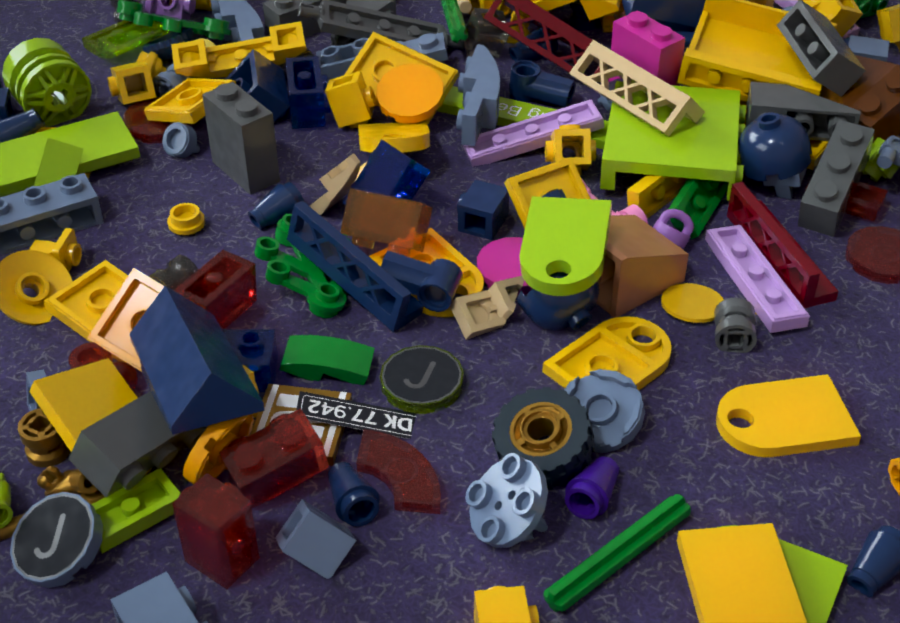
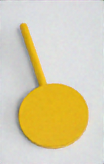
(691, 302)

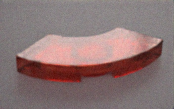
(402, 469)

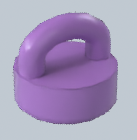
(674, 235)

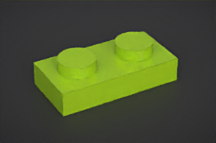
(136, 509)

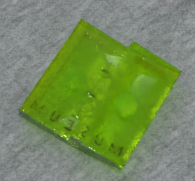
(121, 38)

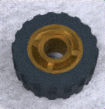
(546, 414)

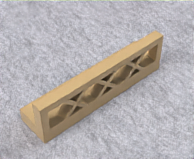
(635, 80)

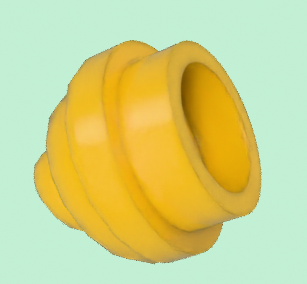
(155, 63)

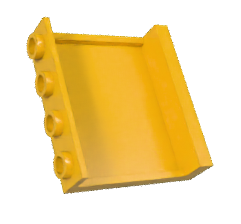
(741, 45)

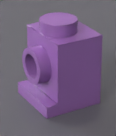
(178, 9)

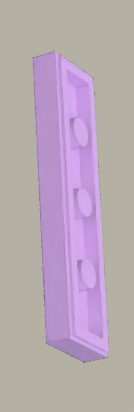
(531, 133)
(757, 279)

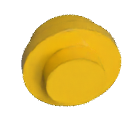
(185, 219)

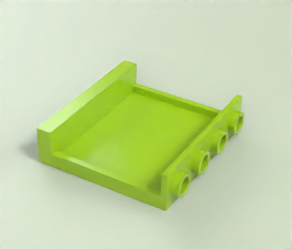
(692, 150)

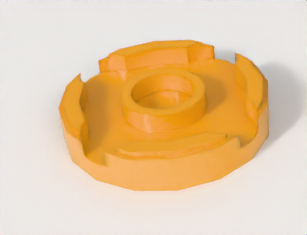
(410, 93)
(205, 454)

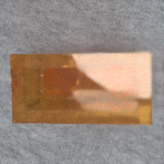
(386, 221)

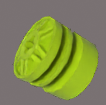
(46, 79)

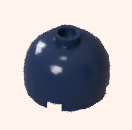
(774, 147)
(559, 311)

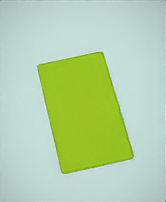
(58, 162)

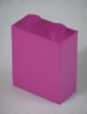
(648, 46)

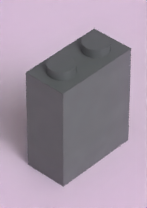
(241, 137)

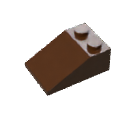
(875, 96)

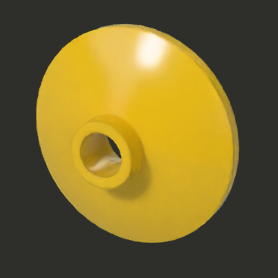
(34, 271)

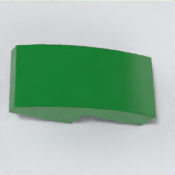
(318, 355)

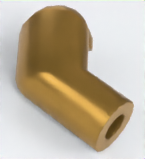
(69, 481)

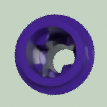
(592, 488)

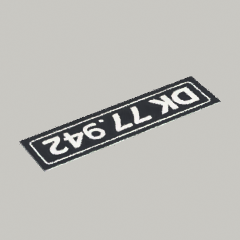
(356, 414)

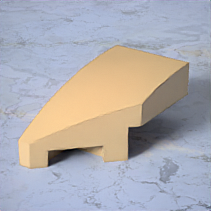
(337, 183)
(486, 309)

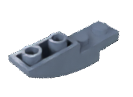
(242, 18)
(337, 59)
(480, 95)

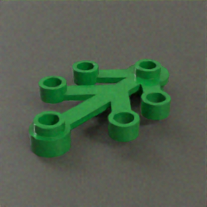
(210, 28)
(323, 297)

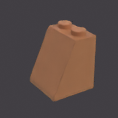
(637, 265)

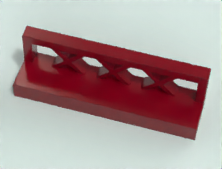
(546, 21)
(780, 248)

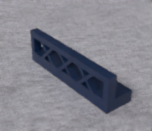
(352, 268)

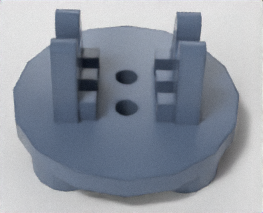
(508, 502)

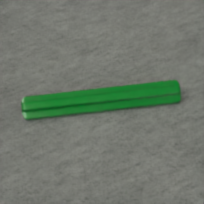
(454, 20)
(616, 553)

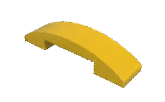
(219, 61)

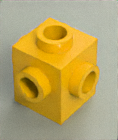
(575, 138)

